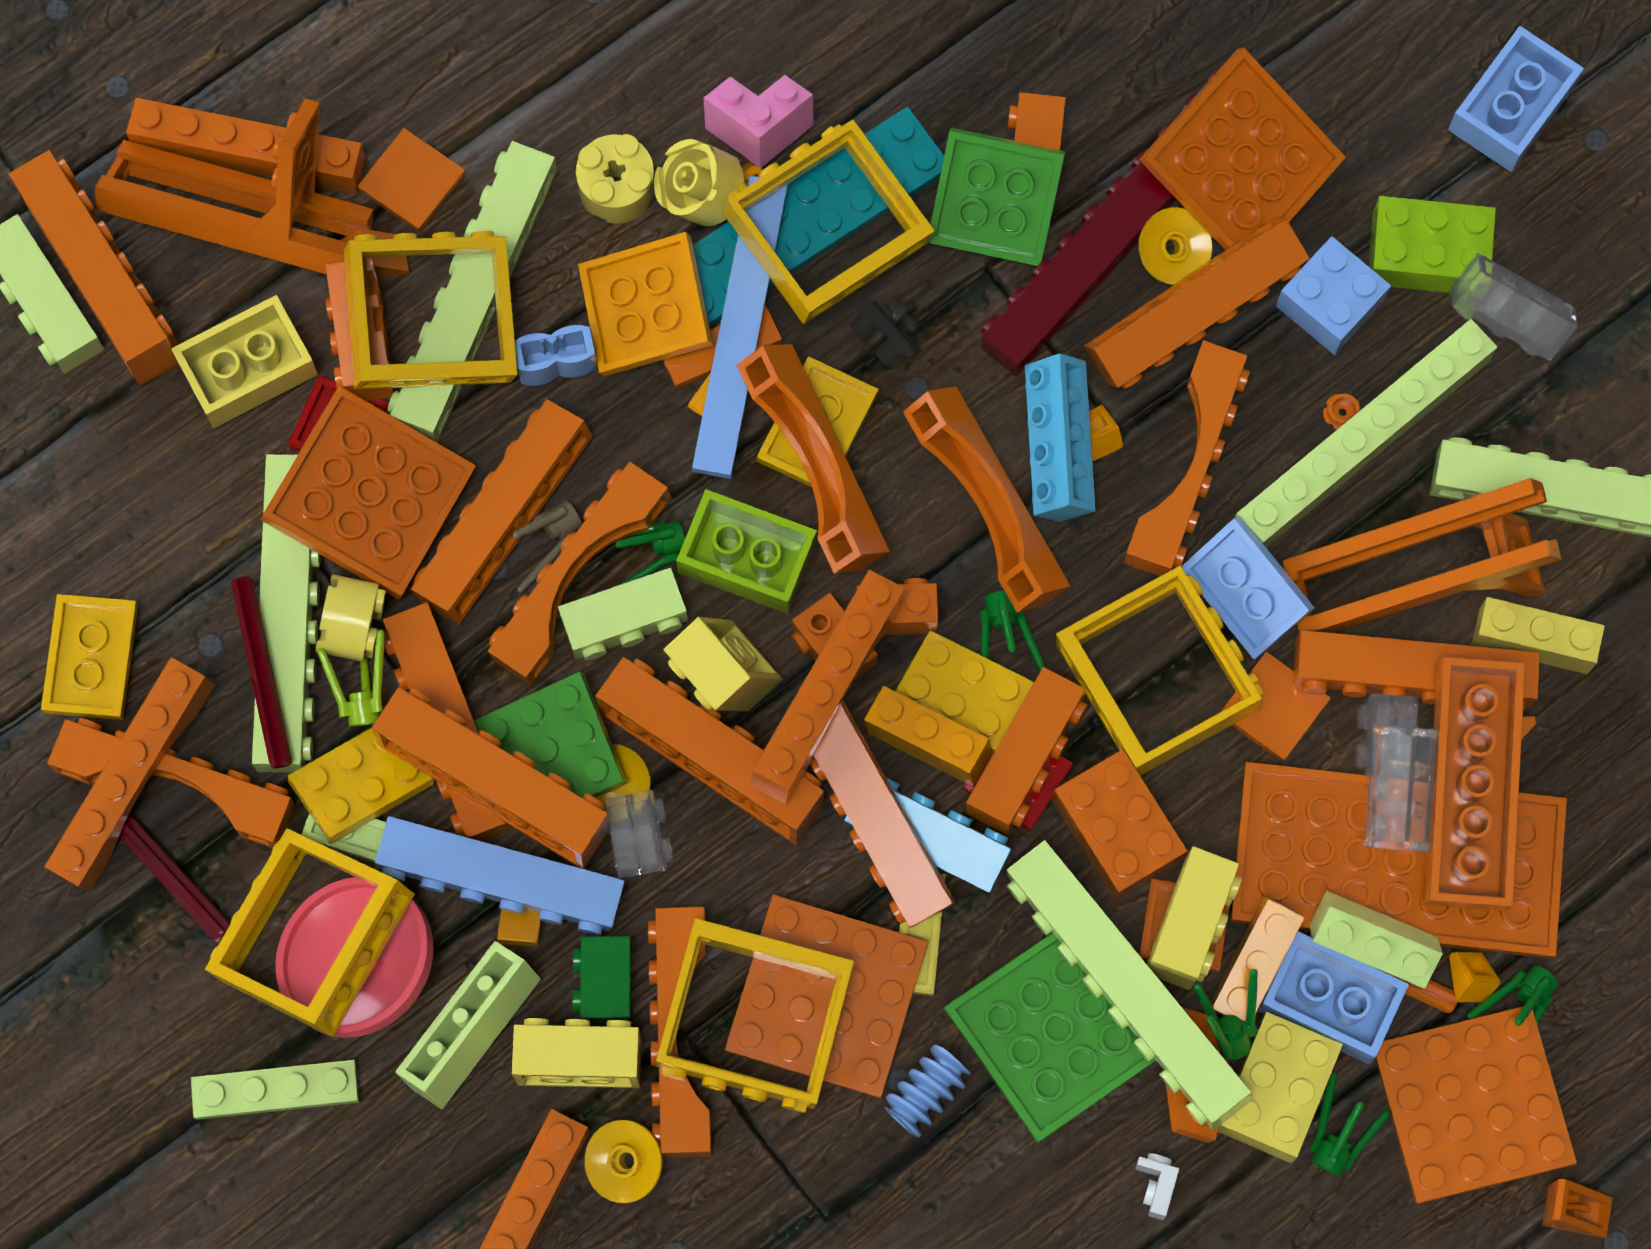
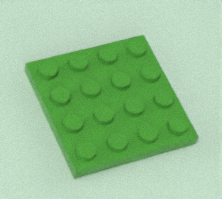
(1046, 1038)

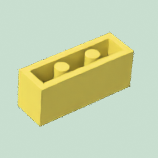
(1558, 638)

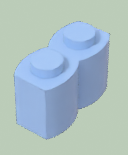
(564, 353)

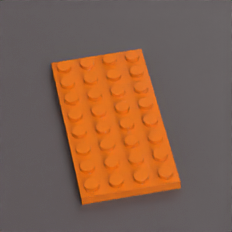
(1307, 836)

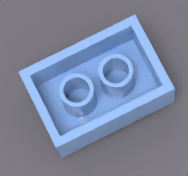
(1515, 99)
(1335, 997)

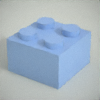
(1333, 295)

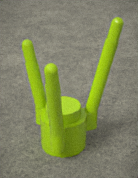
(365, 705)

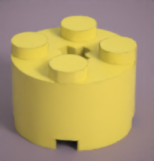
(609, 158)
(697, 181)
(349, 618)

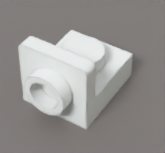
(1160, 1191)

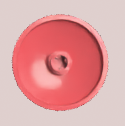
(317, 936)

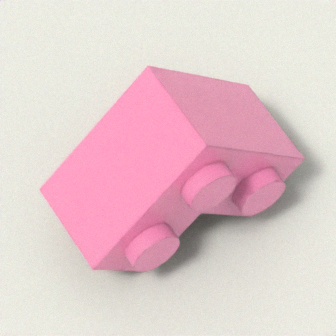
(758, 124)

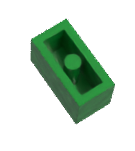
(605, 979)

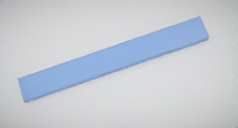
(735, 342)

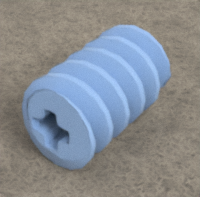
(926, 1089)

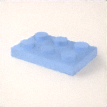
(1248, 587)

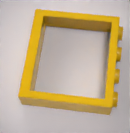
(802, 160)
(428, 374)
(1209, 626)
(771, 951)
(353, 960)

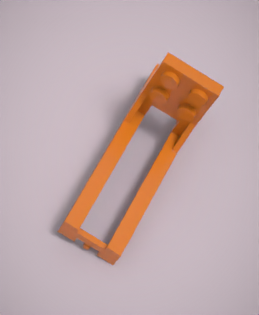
(284, 198)
(1511, 565)

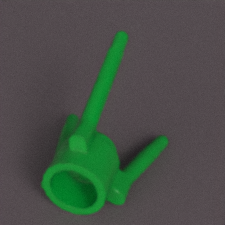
(664, 539)
(1003, 616)
(1533, 991)
(1231, 1032)
(1333, 1152)

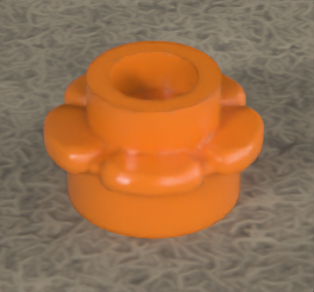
(1340, 402)

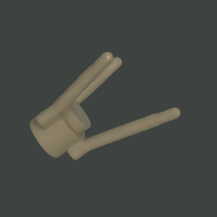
(557, 522)

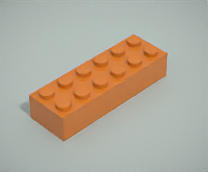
(97, 266)
(703, 746)
(492, 777)
(1475, 783)

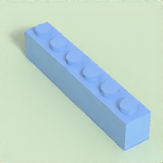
(499, 875)

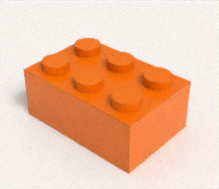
(1119, 824)

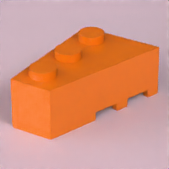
(340, 339)

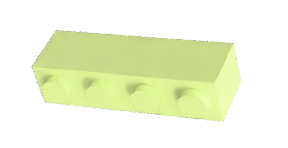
(44, 299)
(468, 1025)

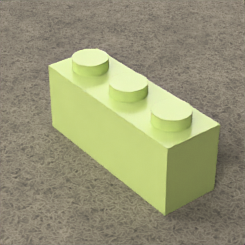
(623, 615)
(1375, 939)

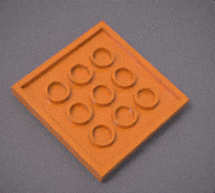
(1242, 153)
(368, 492)
(787, 1007)
(1473, 1105)

